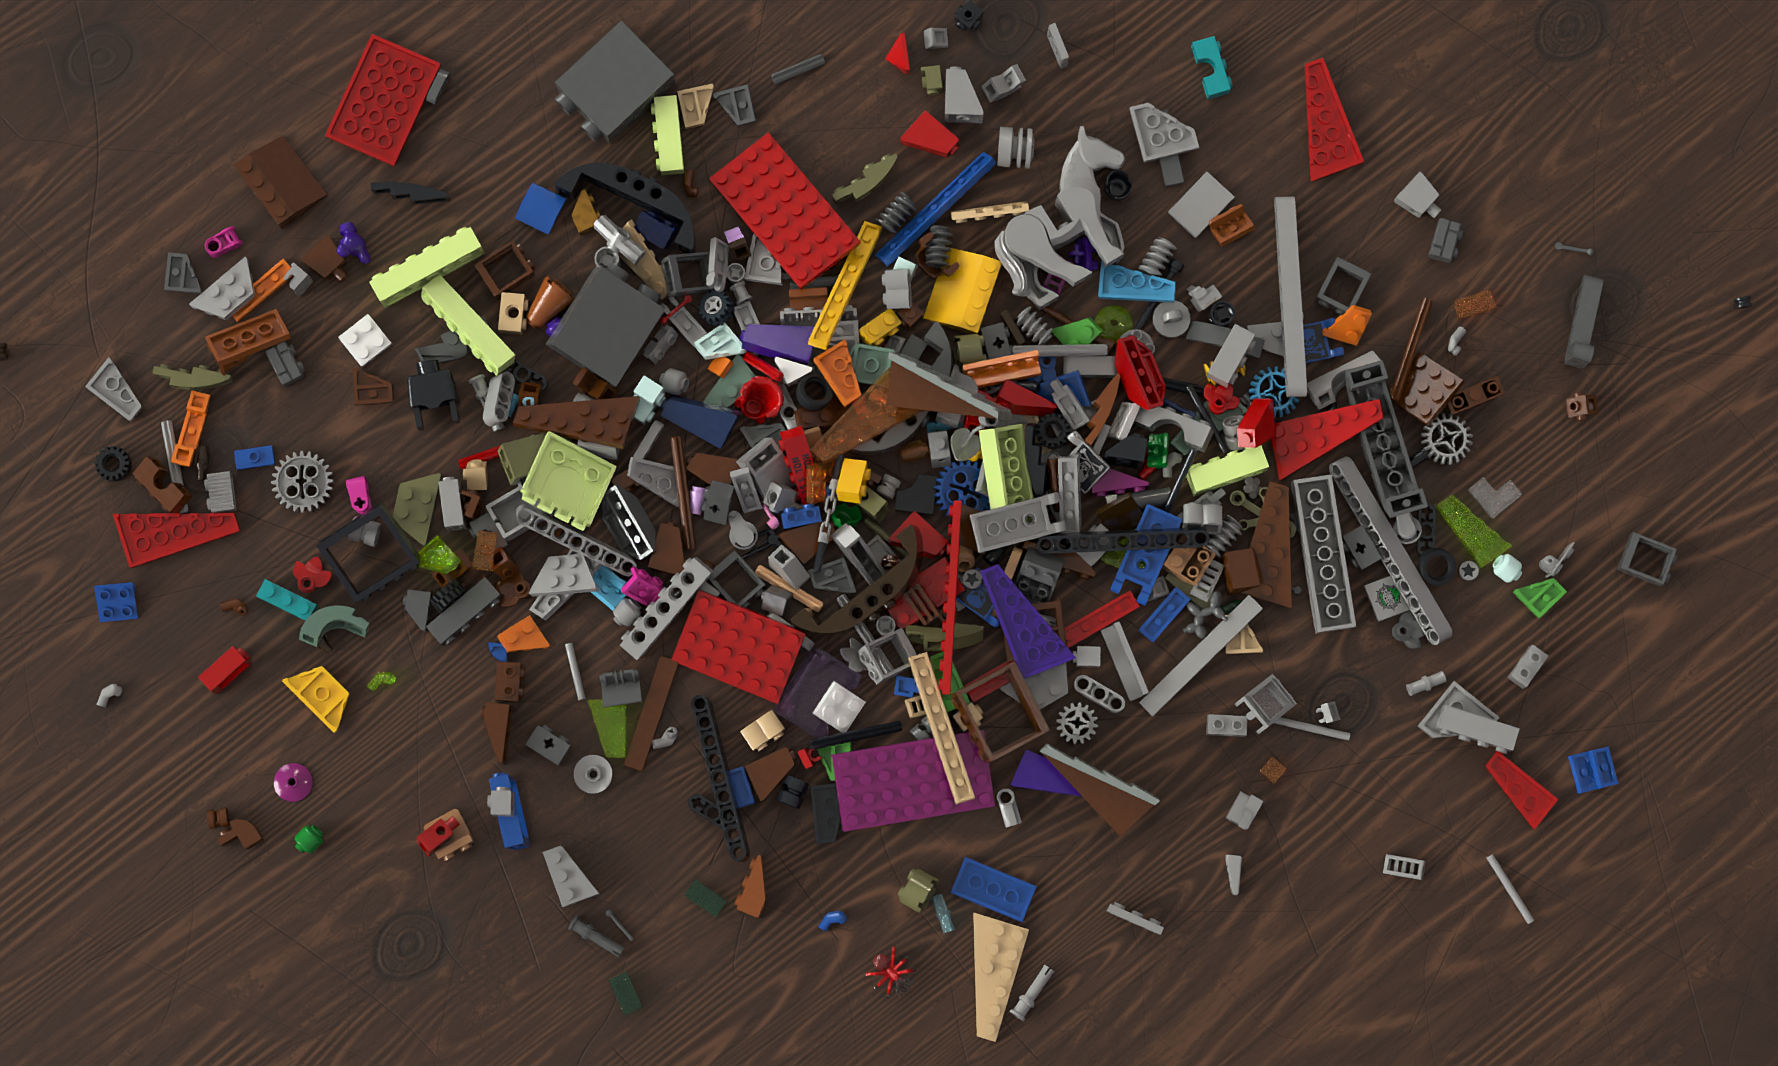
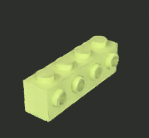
(668, 134)

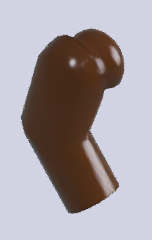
(687, 182)

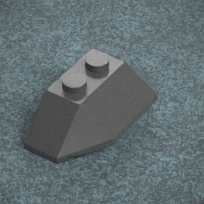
(628, 522)

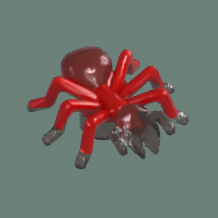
(889, 970)

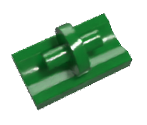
(1158, 450)

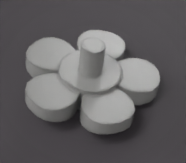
(1252, 487)

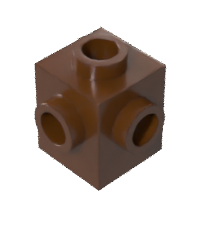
(1582, 406)

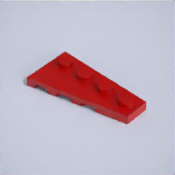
(1524, 792)

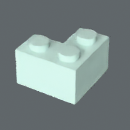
(650, 396)

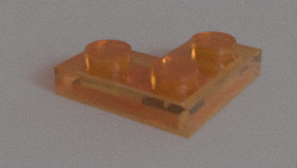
(817, 477)

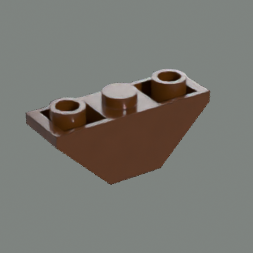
(1476, 396)

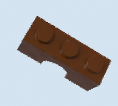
(150, 475)

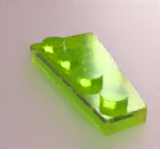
(1476, 536)

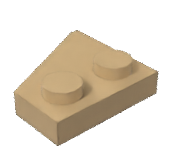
(695, 104)

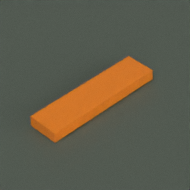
(265, 287)

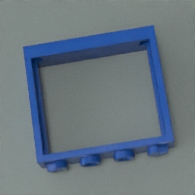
(512, 828)

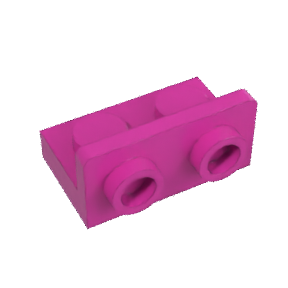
(643, 587)

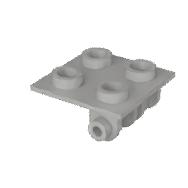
(1552, 565)

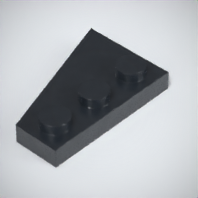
(825, 812)

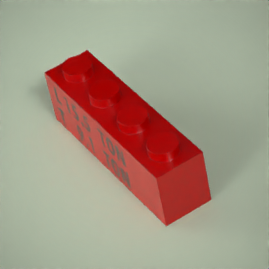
(797, 458)

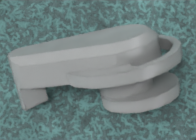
(1406, 528)
(741, 531)

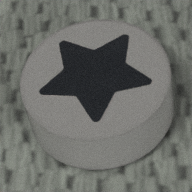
(1468, 570)
(972, 579)

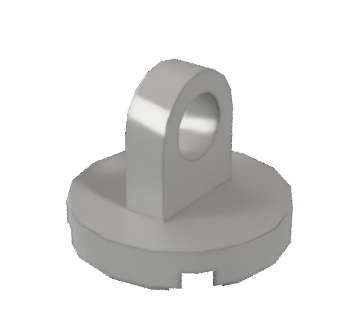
(1171, 319)

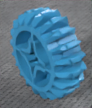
(1272, 384)

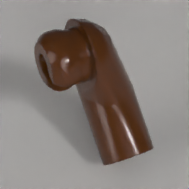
(235, 604)

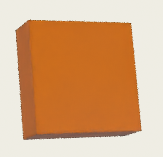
(720, 366)

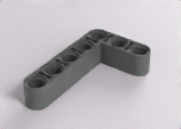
(1579, 351)

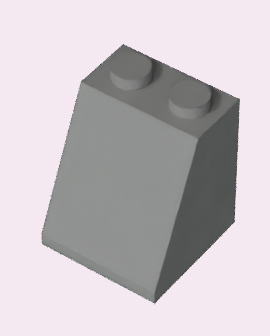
(960, 98)

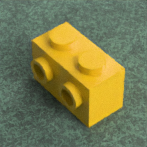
(879, 328)
(853, 480)

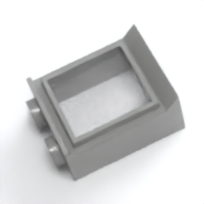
(1267, 702)

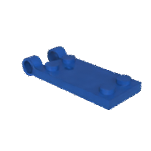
(1154, 558)

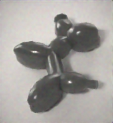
(1199, 613)

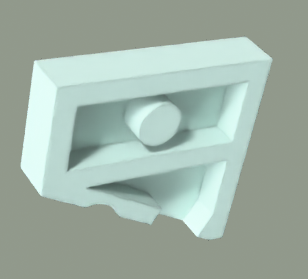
(719, 343)

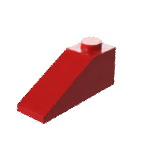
(1023, 401)

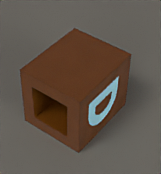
(529, 394)

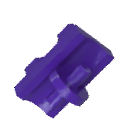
(1082, 254)

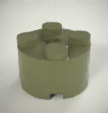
(968, 349)
(918, 890)

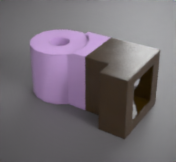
(736, 242)

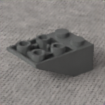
(1038, 576)

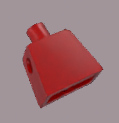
(430, 841)

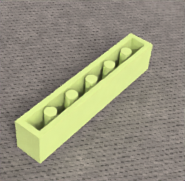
(467, 325)

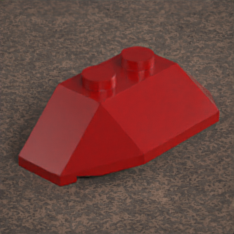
(1139, 373)

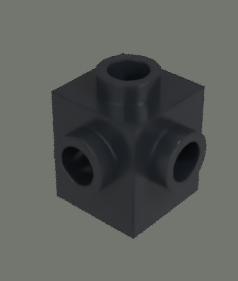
(968, 10)

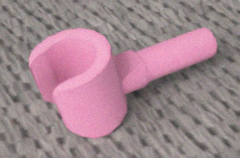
(773, 523)

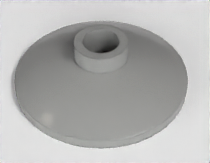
(585, 767)

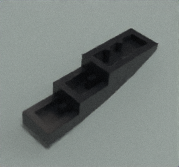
(417, 193)
(1037, 470)

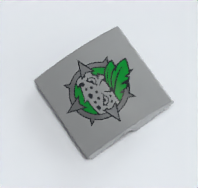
(1385, 598)

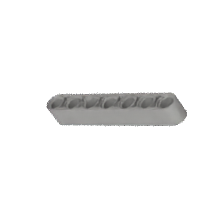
(569, 533)

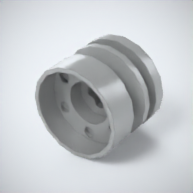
(1015, 147)

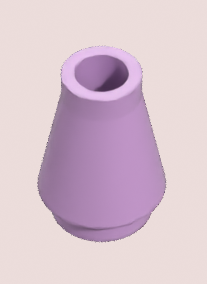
(697, 499)

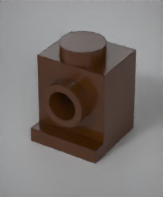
(624, 481)

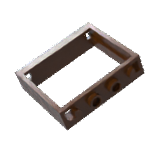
(1026, 700)

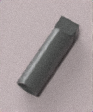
(1153, 497)

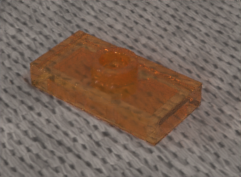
(485, 550)

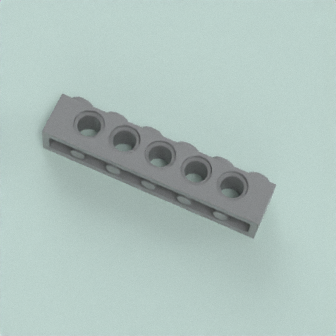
(701, 575)

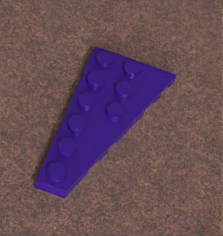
(1027, 633)

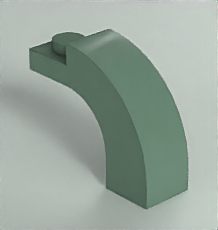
(332, 618)

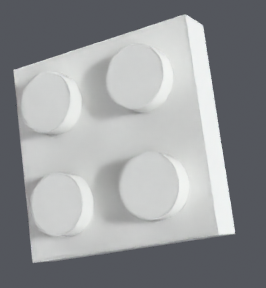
(365, 340)
(839, 707)

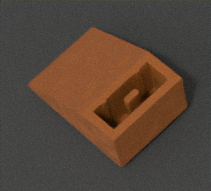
(754, 894)

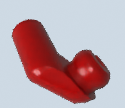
(1146, 471)

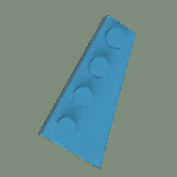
(1126, 284)

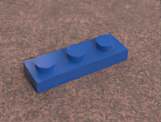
(1164, 614)

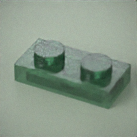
(705, 898)
(625, 993)

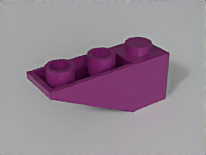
(1117, 482)

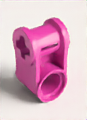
(224, 242)
(359, 491)

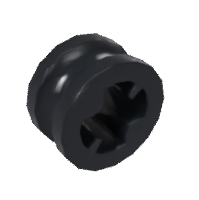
(1743, 302)

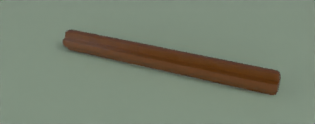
(1410, 349)
(683, 493)

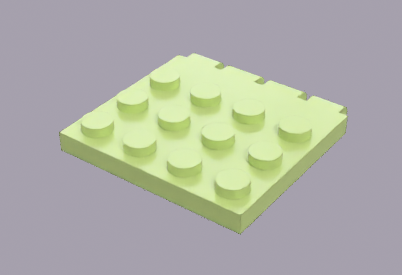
(567, 481)

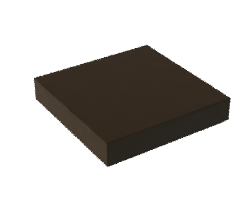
(1121, 513)

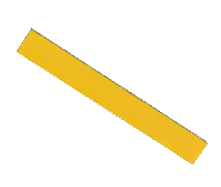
(844, 286)

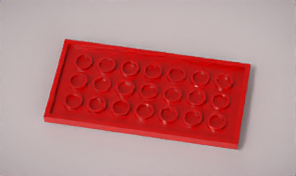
(784, 211)

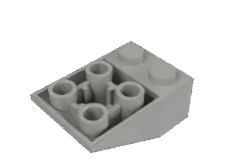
(766, 465)

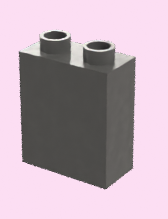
(613, 84)
(606, 324)

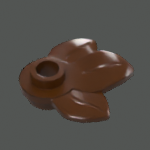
(510, 589)

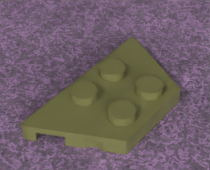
(416, 506)

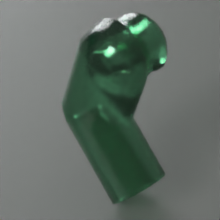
(1229, 607)

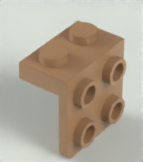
(461, 838)

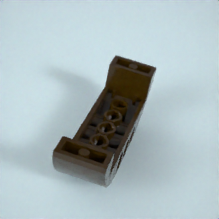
(900, 577)

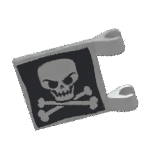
(1091, 464)

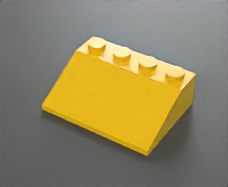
(965, 295)

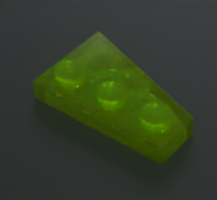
(438, 557)
(611, 727)

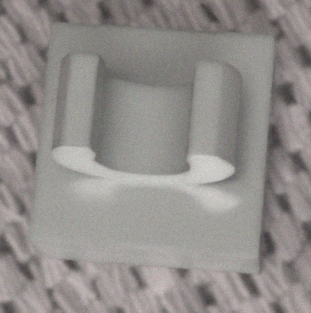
(1330, 712)

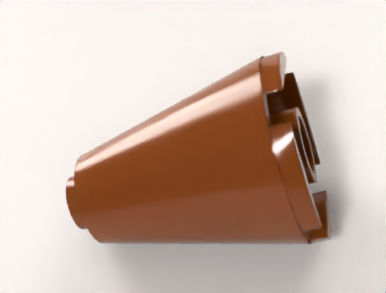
(549, 302)

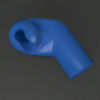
(832, 917)

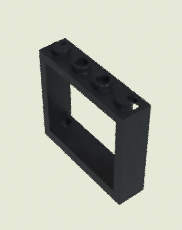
(382, 510)

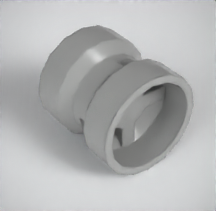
(733, 271)
(888, 486)
(885, 623)

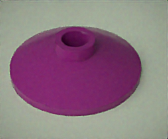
(302, 786)

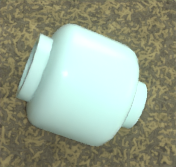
(1507, 568)

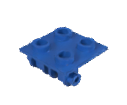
(116, 601)

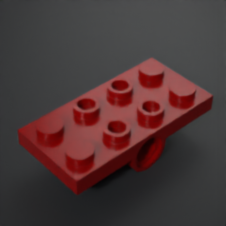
(933, 583)

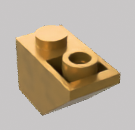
(584, 214)

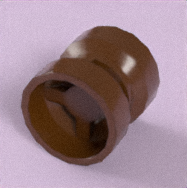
(218, 818)

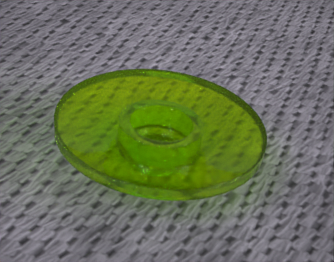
(1113, 313)

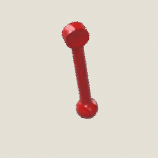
(687, 299)

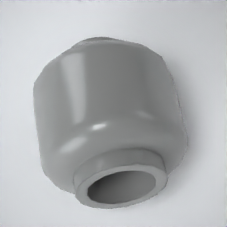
(674, 381)
(627, 612)

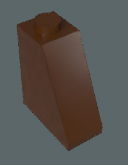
(711, 467)
(804, 539)
(668, 552)
(770, 771)

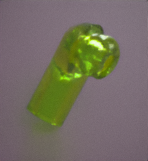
(382, 677)

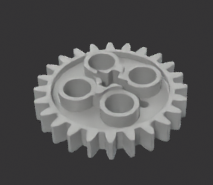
(285, 483)

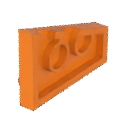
(838, 371)

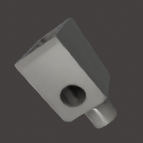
(1419, 197)
(939, 448)

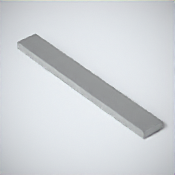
(1201, 655)

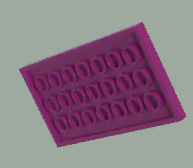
(905, 783)

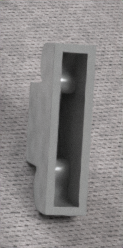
(858, 553)

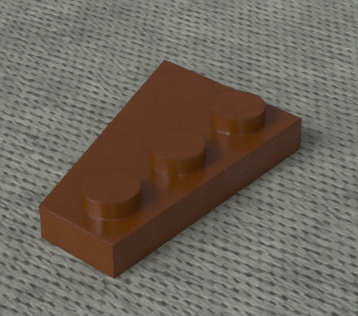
(822, 418)

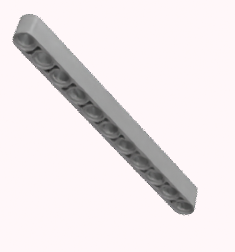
(1290, 297)
(1391, 550)

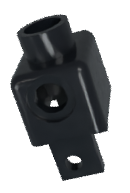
(432, 390)

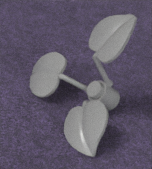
(965, 443)

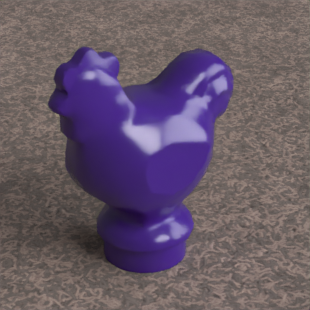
(352, 243)

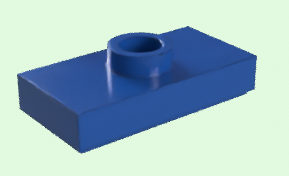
(254, 457)
(742, 787)

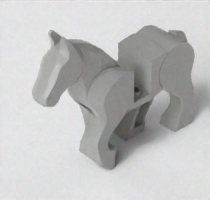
(1032, 237)

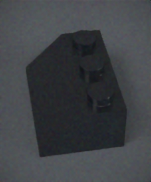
(1128, 452)

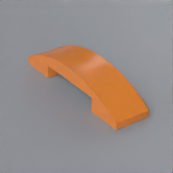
(192, 429)

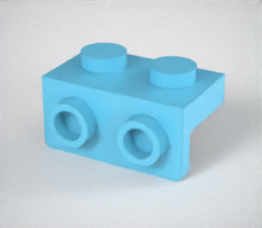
(609, 587)

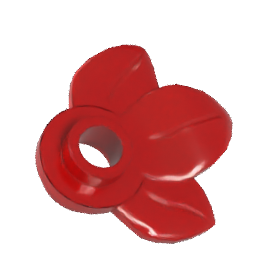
(1222, 396)
(311, 572)

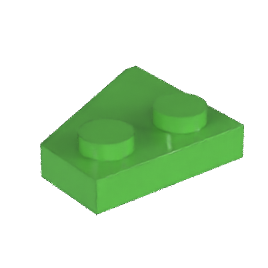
(1540, 596)

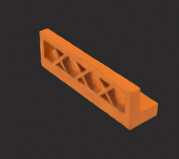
(999, 369)

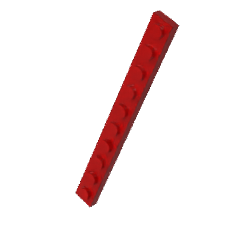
(951, 589)
(1074, 634)

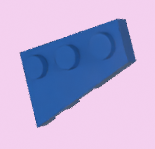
(1073, 381)

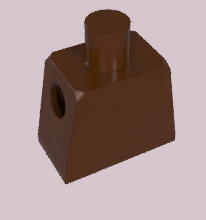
(326, 261)

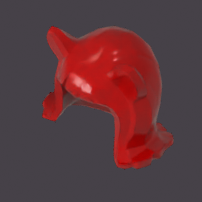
(760, 399)

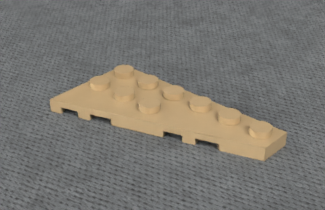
(997, 958)

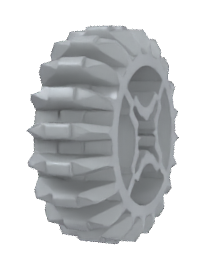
(1449, 446)

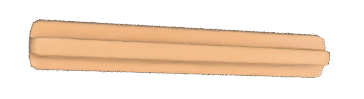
(799, 594)

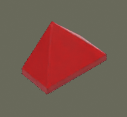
(898, 55)

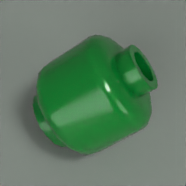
(309, 839)

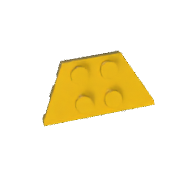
(320, 694)

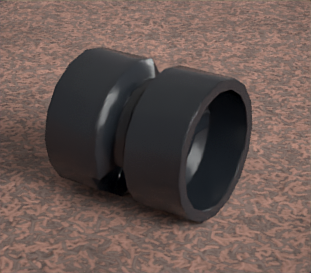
(1222, 314)
(792, 792)

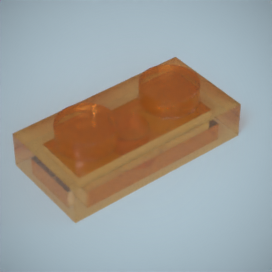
(1474, 304)

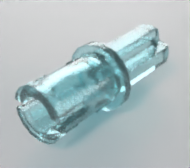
(942, 913)

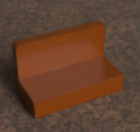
(808, 298)

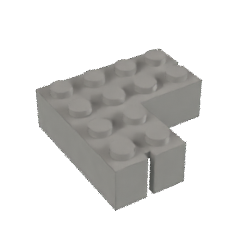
(504, 511)

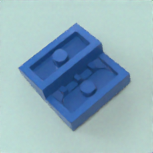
(540, 208)
(1593, 770)

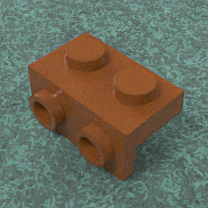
(1231, 225)

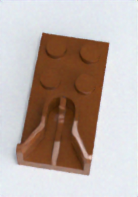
(246, 338)

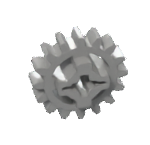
(1078, 715)

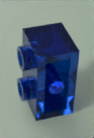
(655, 229)

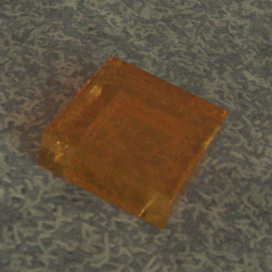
(1272, 770)

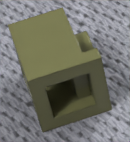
(932, 79)

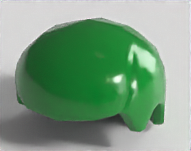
(845, 514)

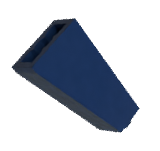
(702, 419)

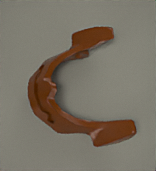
(930, 271)

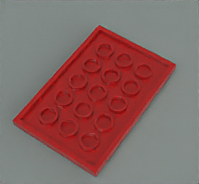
(383, 100)
(738, 646)

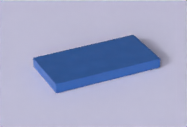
(993, 889)

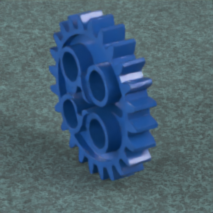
(970, 474)

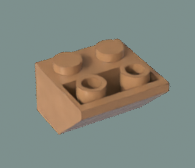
(1192, 560)

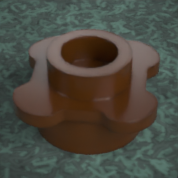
(889, 561)

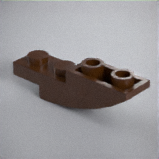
(1072, 562)

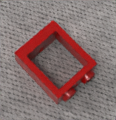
(225, 669)

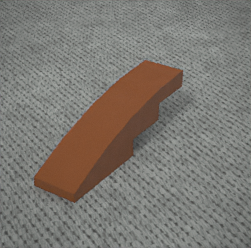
(1103, 406)

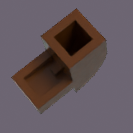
(593, 386)
(460, 571)
(244, 830)

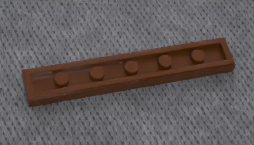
(651, 713)

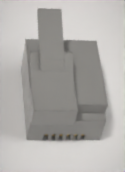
(1203, 298)
(1244, 810)

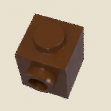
(910, 316)
(504, 563)

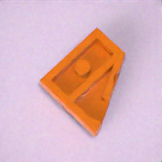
(1349, 326)
(523, 636)

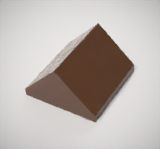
(1240, 571)

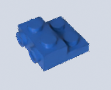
(807, 515)

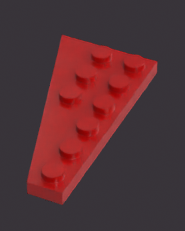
(1329, 132)
(1312, 436)
(164, 534)

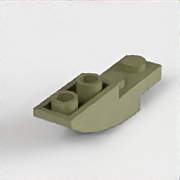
(873, 176)
(200, 378)
(931, 637)

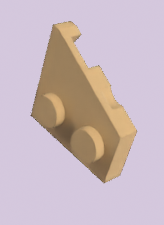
(1243, 643)

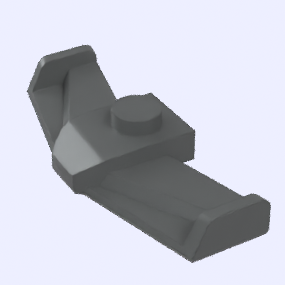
(449, 350)

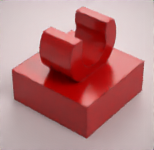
(807, 758)

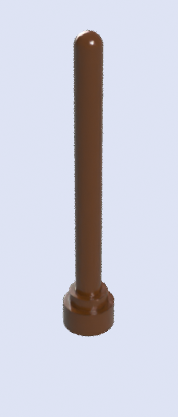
(1065, 320)

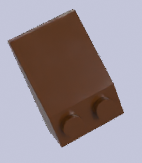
(498, 723)

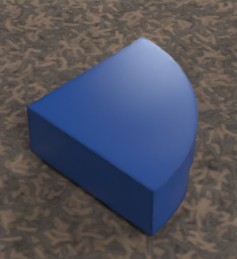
(498, 651)

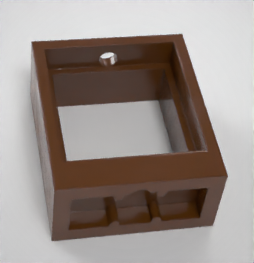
(527, 264)

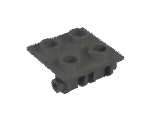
(620, 687)

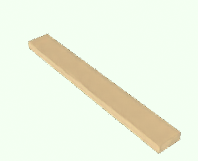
(941, 728)

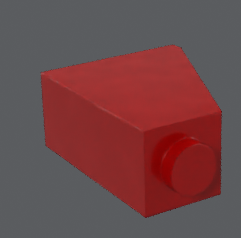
(930, 136)
(1257, 424)
(933, 541)

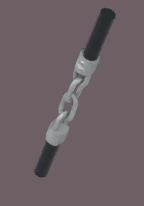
(823, 536)

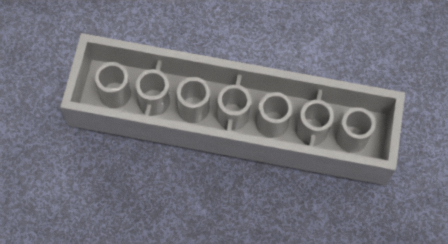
(1323, 554)

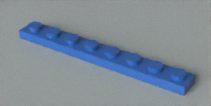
(935, 209)

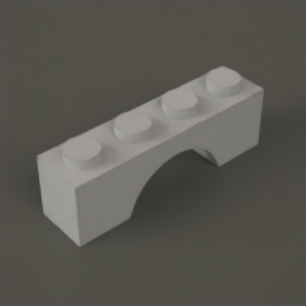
(1325, 388)
(1195, 433)

